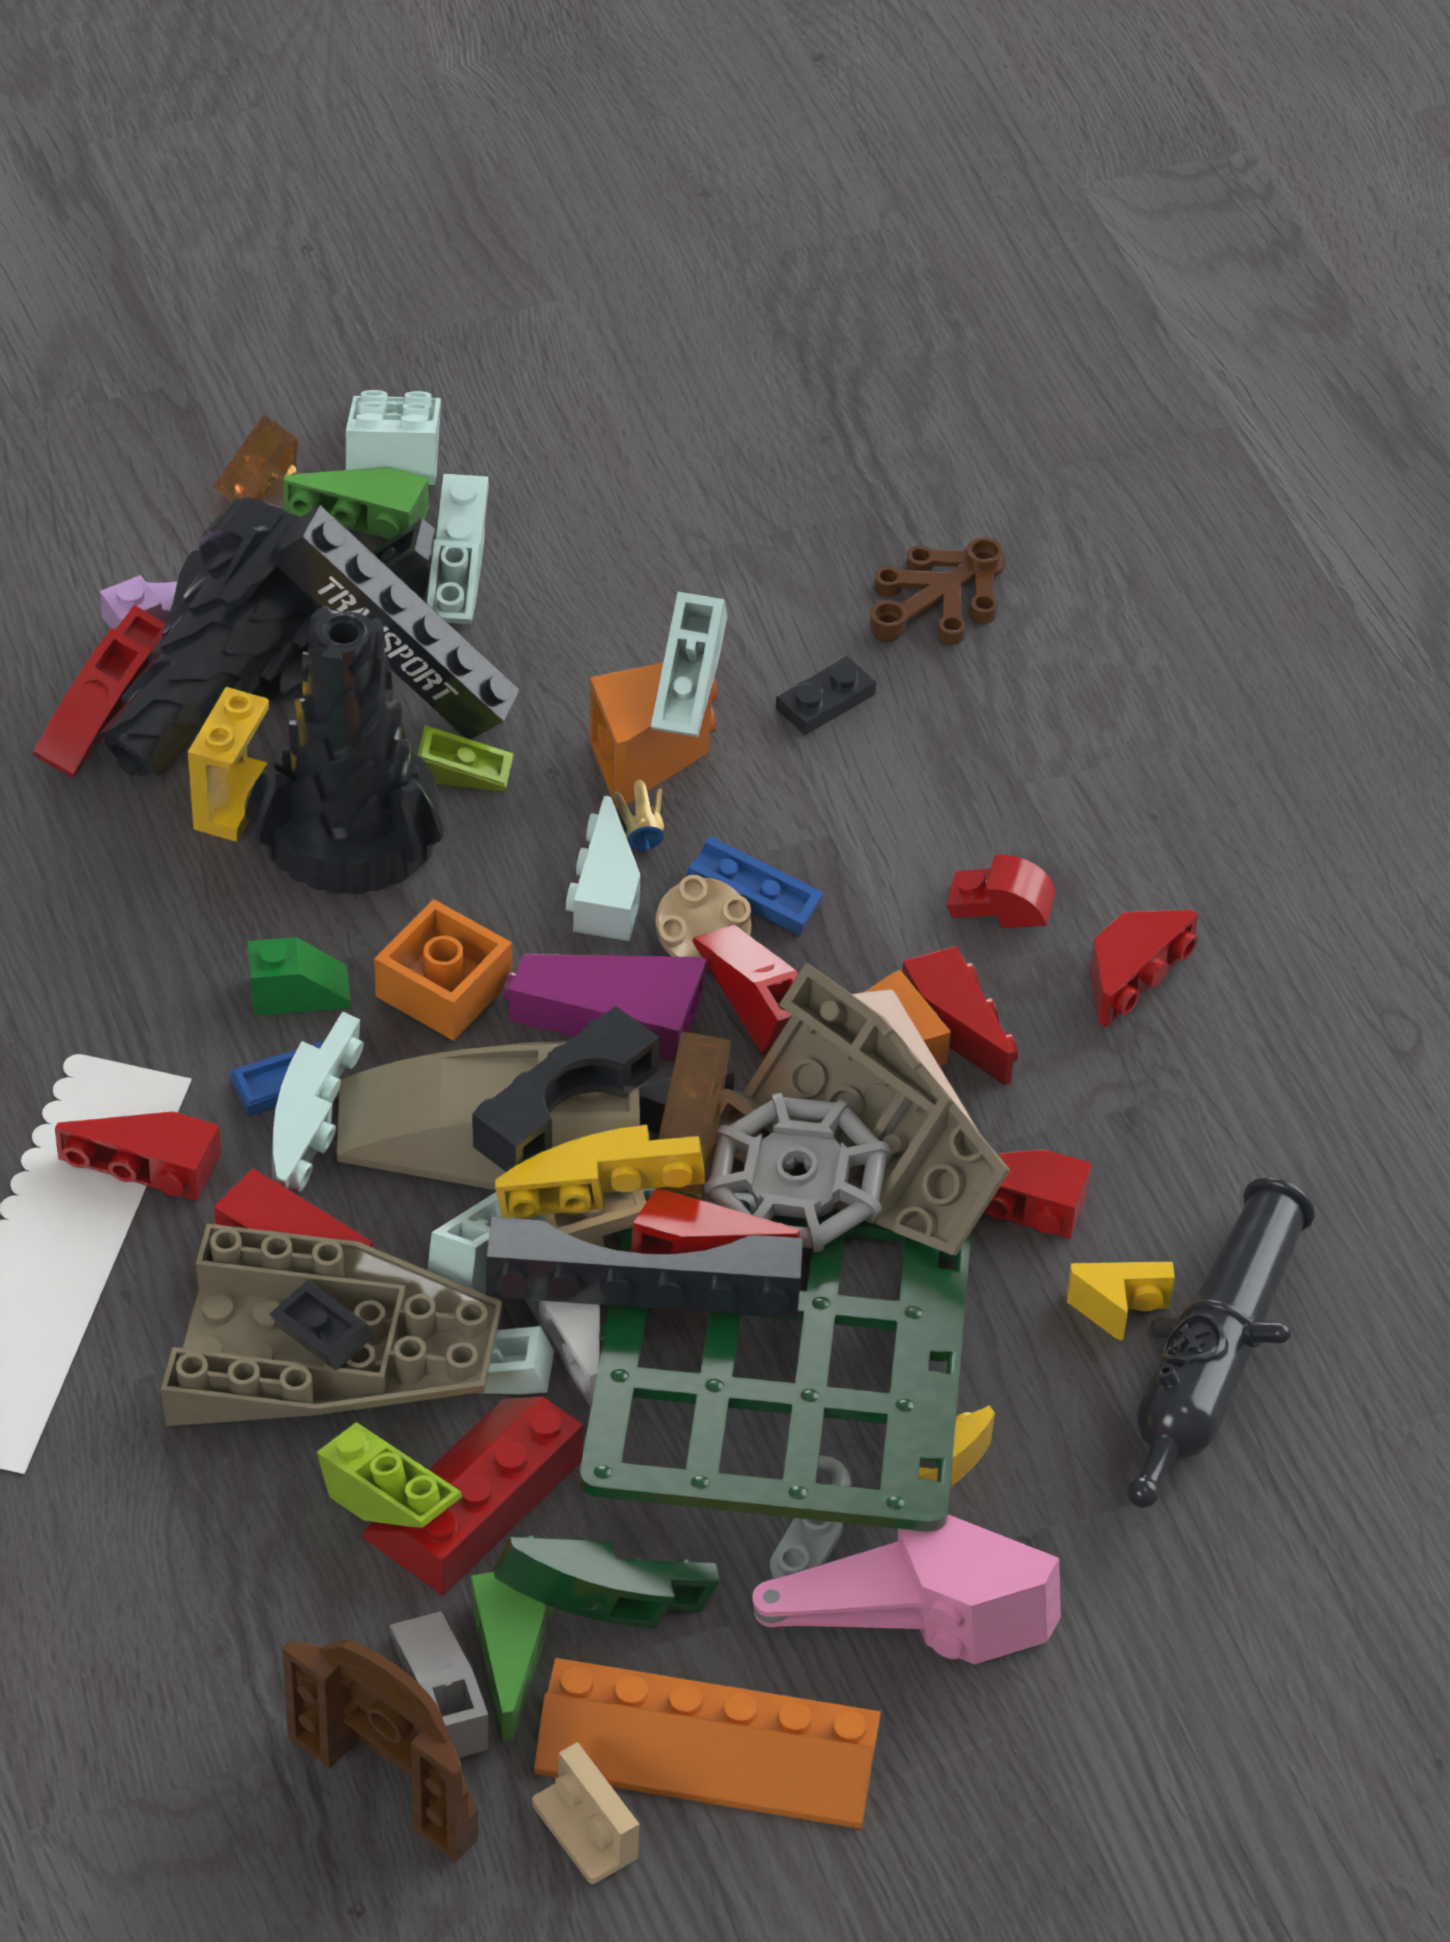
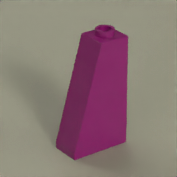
(572, 990)

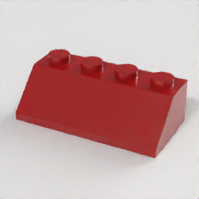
(502, 1475)

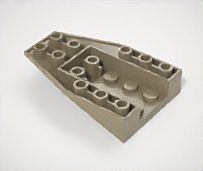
(241, 1367)

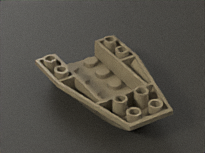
(420, 1111)

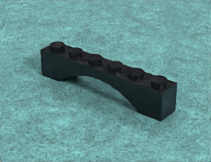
(545, 1264)

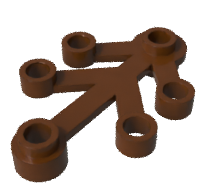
(980, 560)

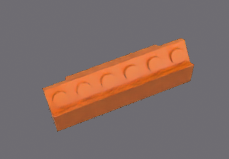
(711, 1742)

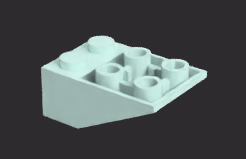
(394, 432)

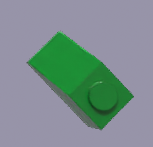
(295, 978)

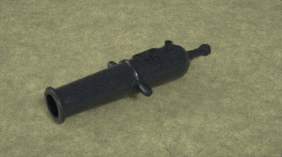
(1217, 1332)

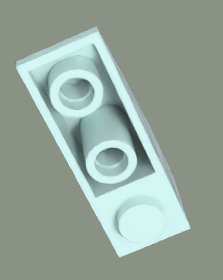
(609, 880)

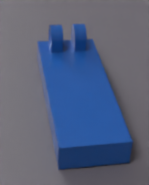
(767, 890)

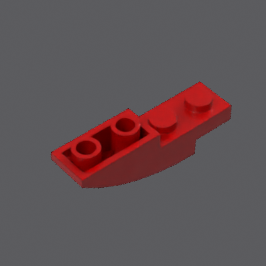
(97, 692)

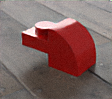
(1010, 889)

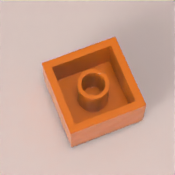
(443, 969)

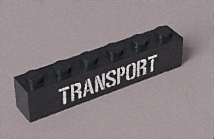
(416, 639)

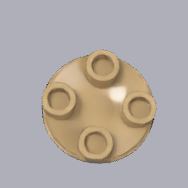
(698, 908)

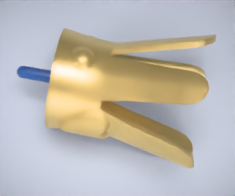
(647, 826)

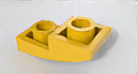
(971, 1441)

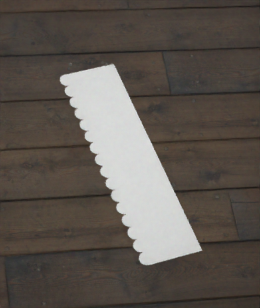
(63, 1243)

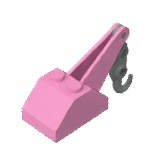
(957, 1584)

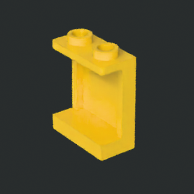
(220, 765)

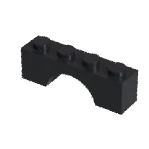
(606, 1057)

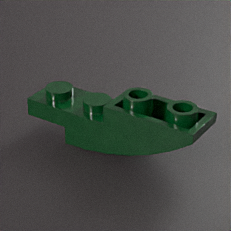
(593, 1584)

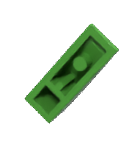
(511, 1643)

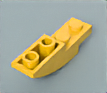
(581, 1170)

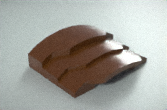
(356, 1694)

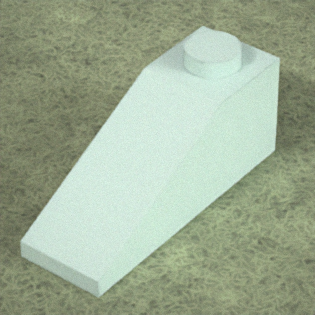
(689, 663)
(461, 1245)

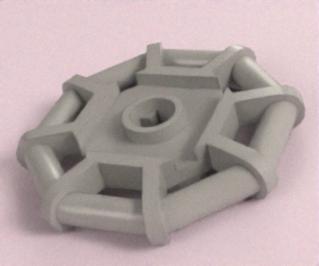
(823, 1158)

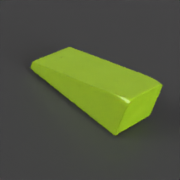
(463, 761)

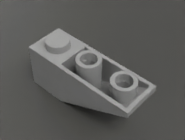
(439, 1665)

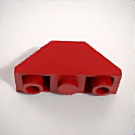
(1136, 956)

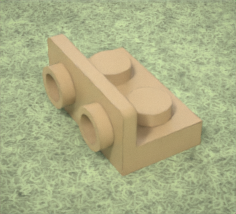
(588, 1817)

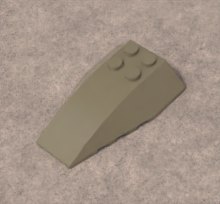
(845, 1050)

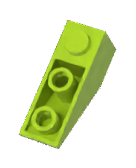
(382, 1481)

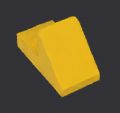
(1110, 1289)

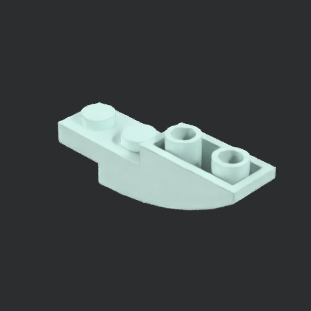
(458, 547)
(306, 1103)

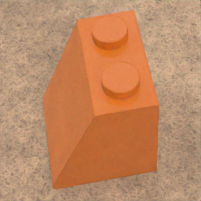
(623, 736)

